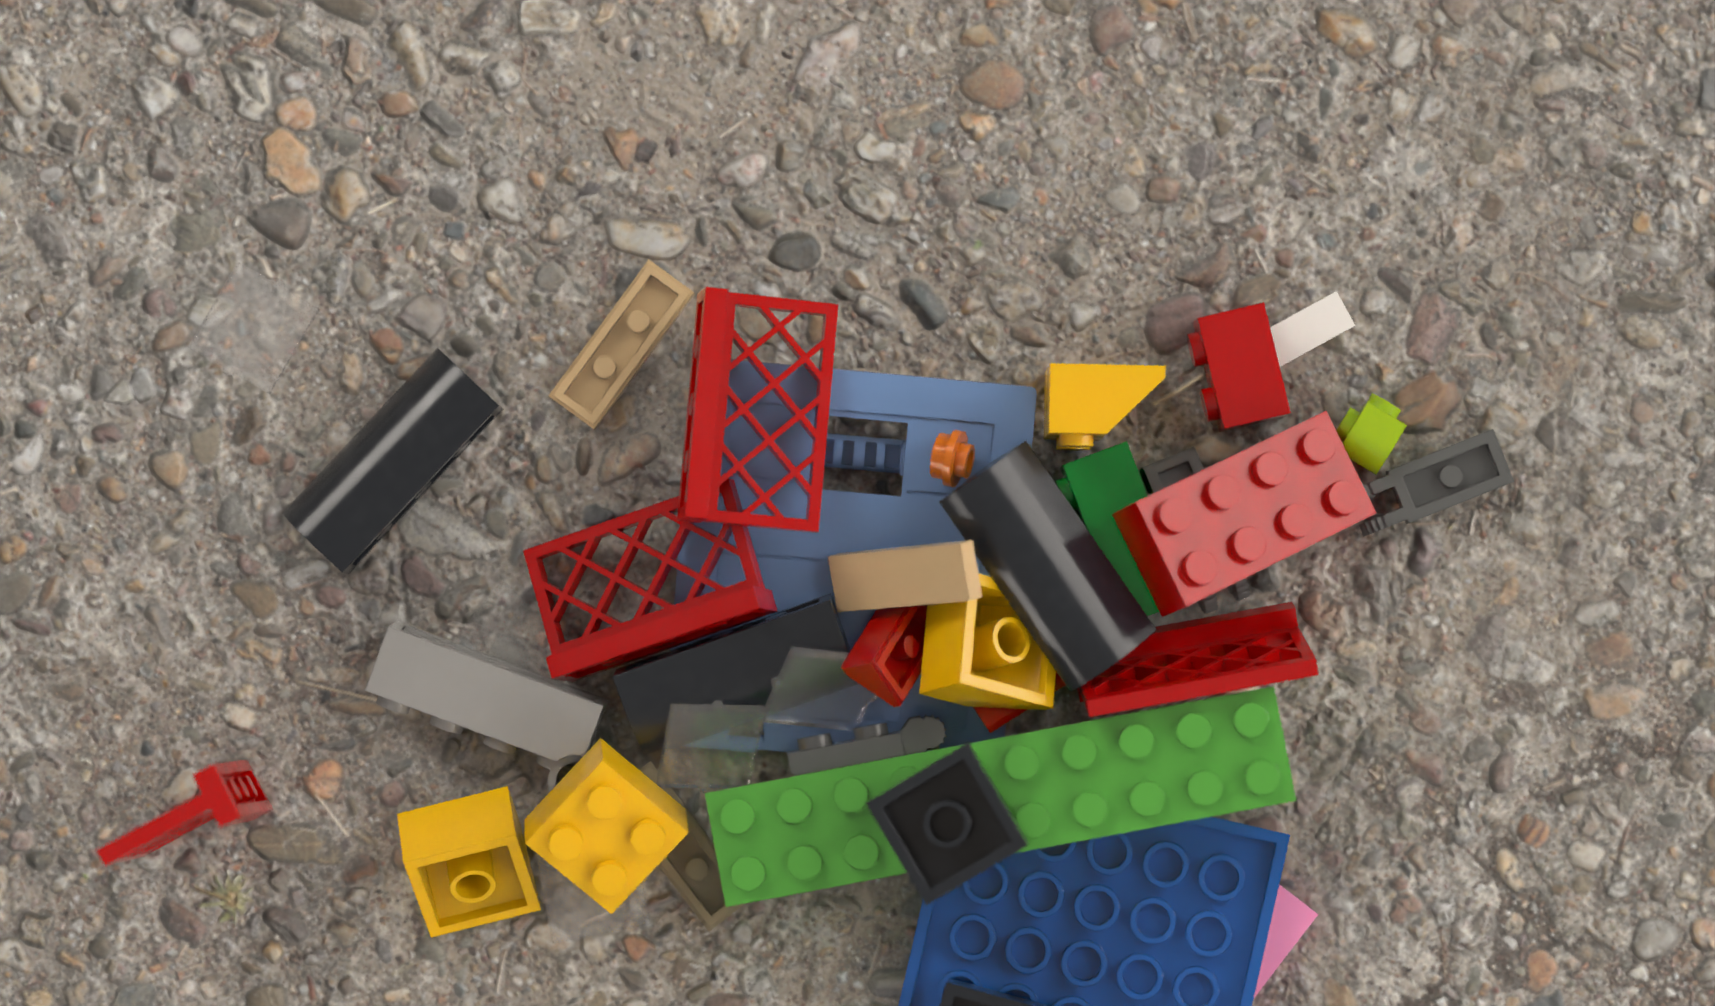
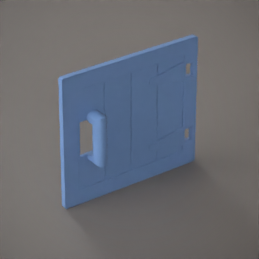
(797, 562)

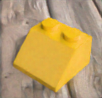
(1091, 399)
(984, 655)
(468, 861)

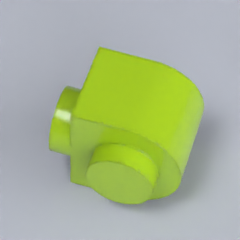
(1371, 432)

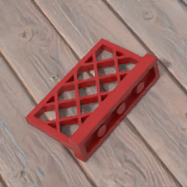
(708, 406)
(647, 631)
(1204, 660)
(228, 795)

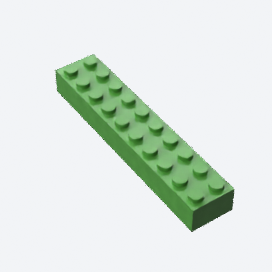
(1056, 781)

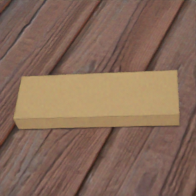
(621, 344)
(905, 576)

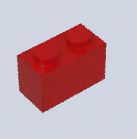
(1238, 367)

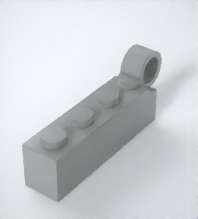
(486, 696)

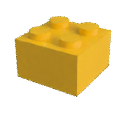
(605, 826)

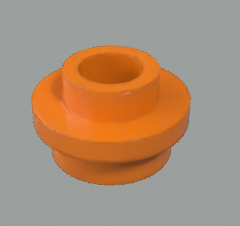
(952, 458)

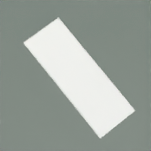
(1310, 328)

